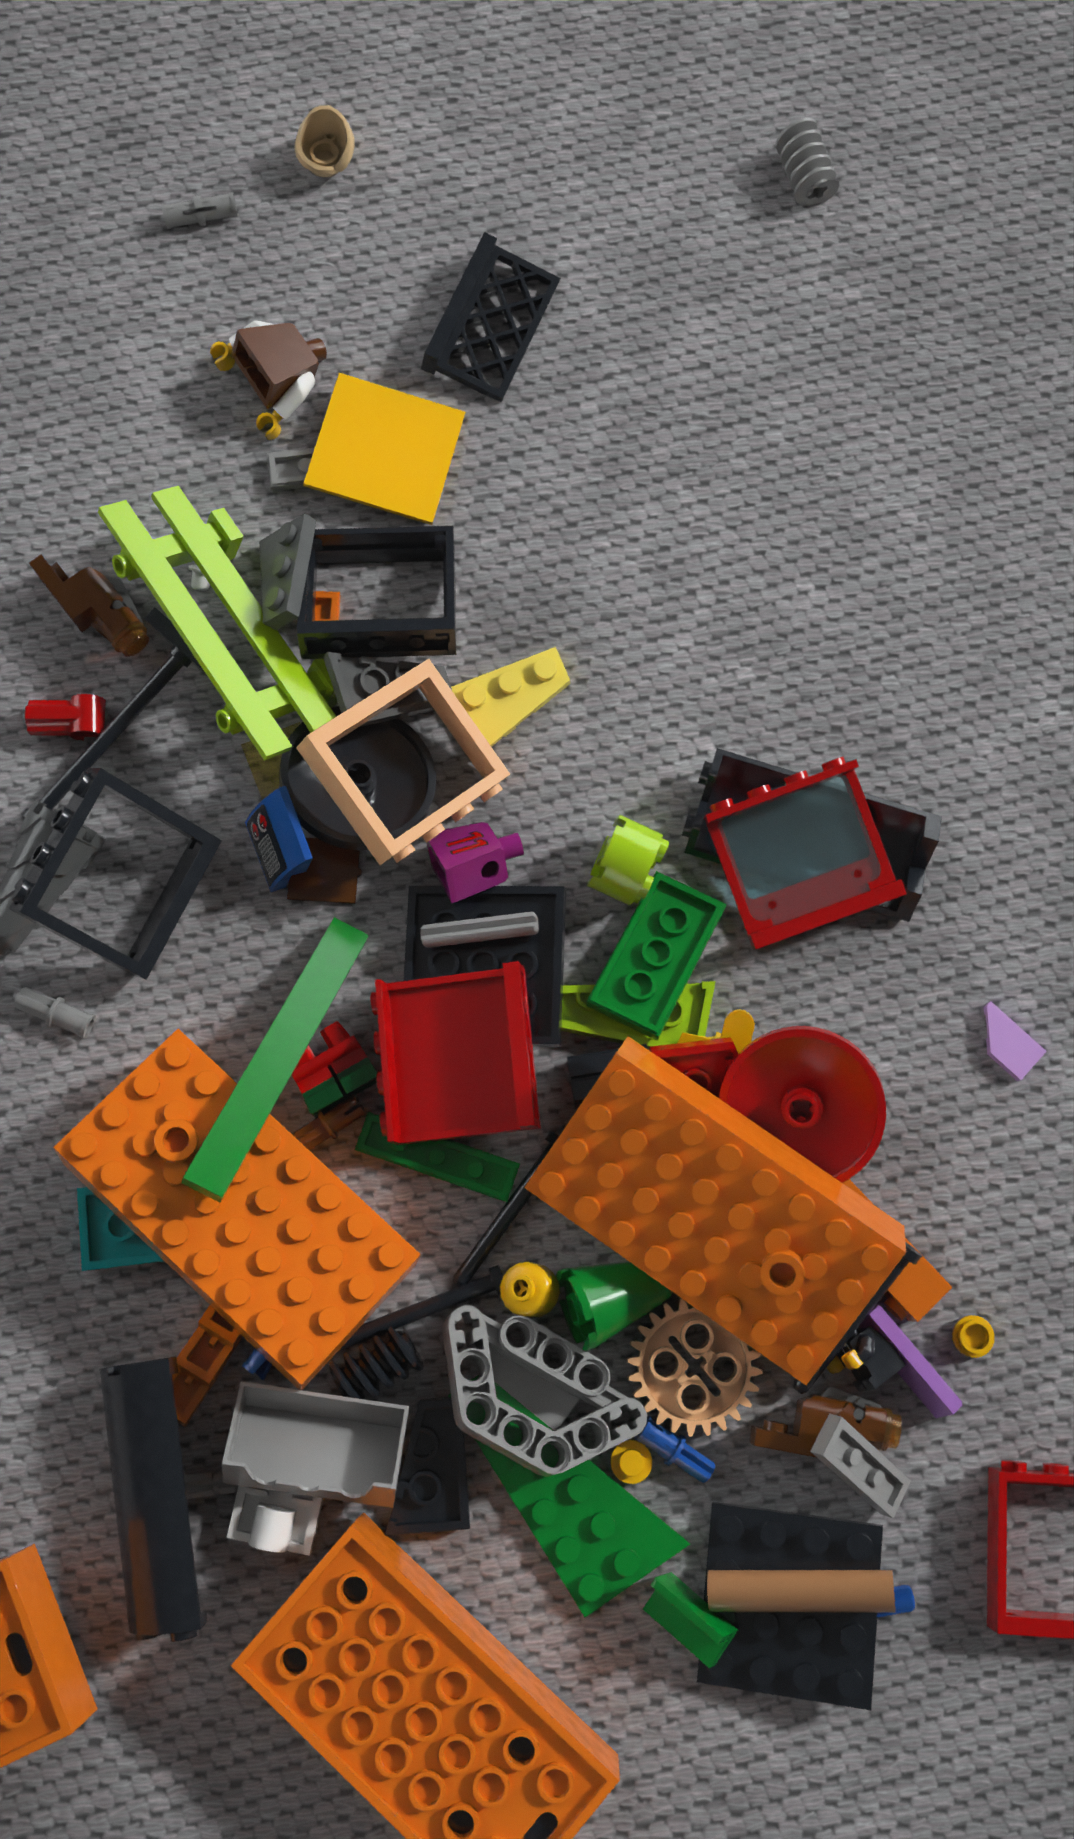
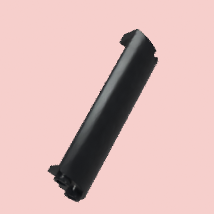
(905, 831)
(151, 1500)

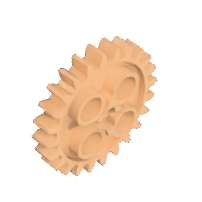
(666, 1390)

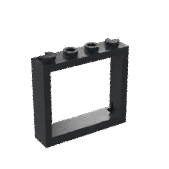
(380, 636)
(169, 905)

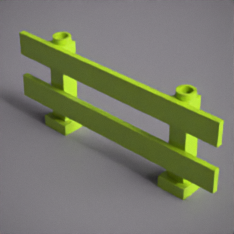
(211, 549)

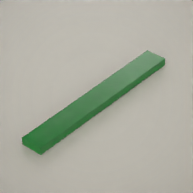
(274, 1061)

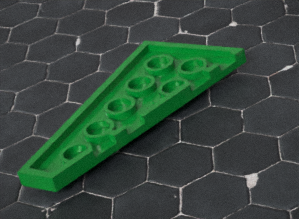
(581, 1518)

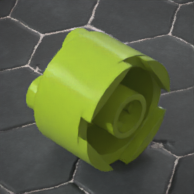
(626, 861)

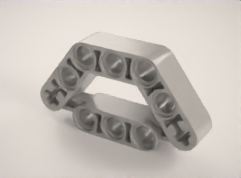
(565, 1439)

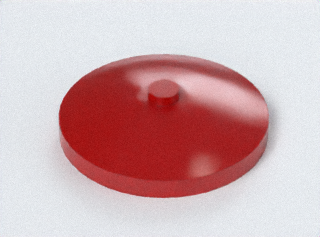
(811, 1095)

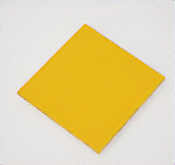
(384, 449)

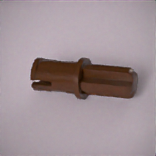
(329, 1123)

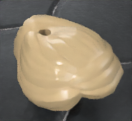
(324, 142)

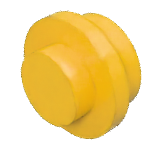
(973, 1336)
(631, 1462)

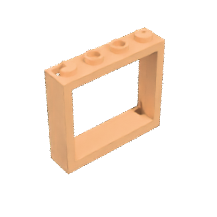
(352, 802)

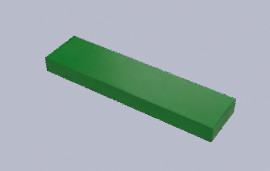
(443, 1160)

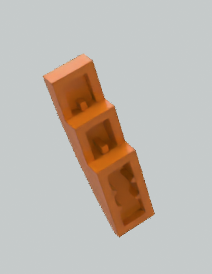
(202, 1362)

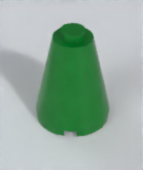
(606, 1299)

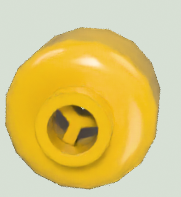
(541, 1294)

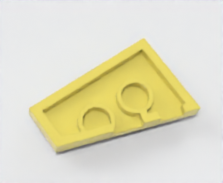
(512, 693)

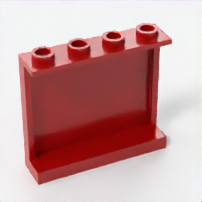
(455, 1056)

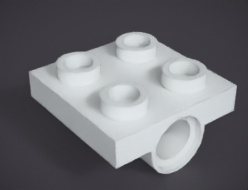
(275, 1520)

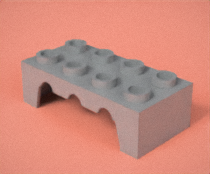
(315, 1444)

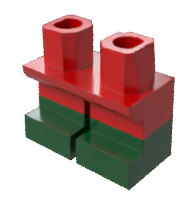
(346, 1058)

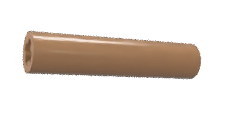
(801, 1591)

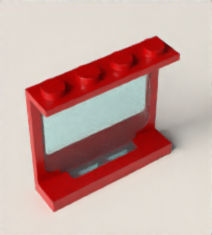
(802, 853)

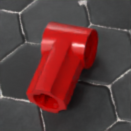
(75, 718)

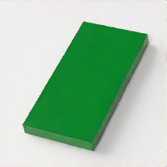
(656, 956)

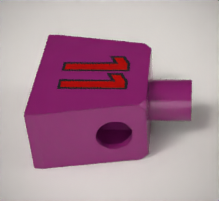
(471, 859)

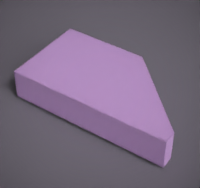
(1010, 1044)

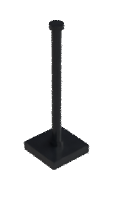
(180, 657)

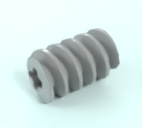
(806, 162)

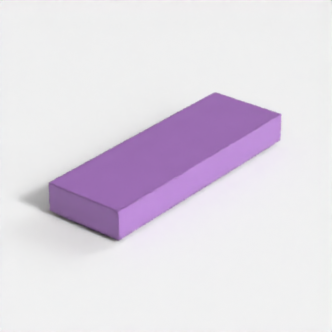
(918, 1372)

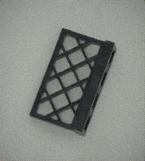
(459, 315)

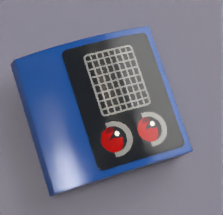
(278, 839)

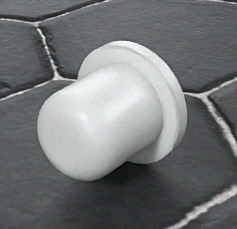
(198, 580)

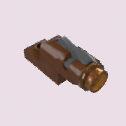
(97, 603)
(868, 1418)

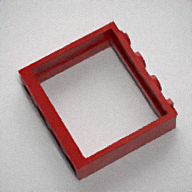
(998, 1617)

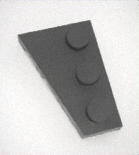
(284, 570)
(359, 678)

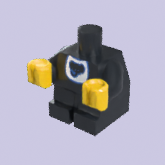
(869, 1359)

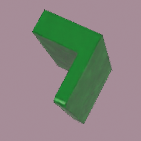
(689, 1619)

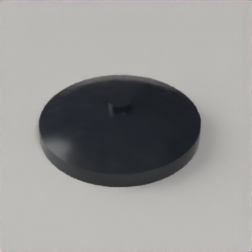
(387, 767)

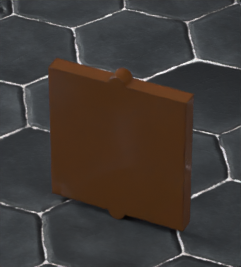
(329, 877)

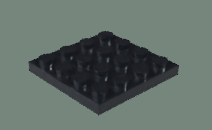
(539, 954)
(795, 1653)

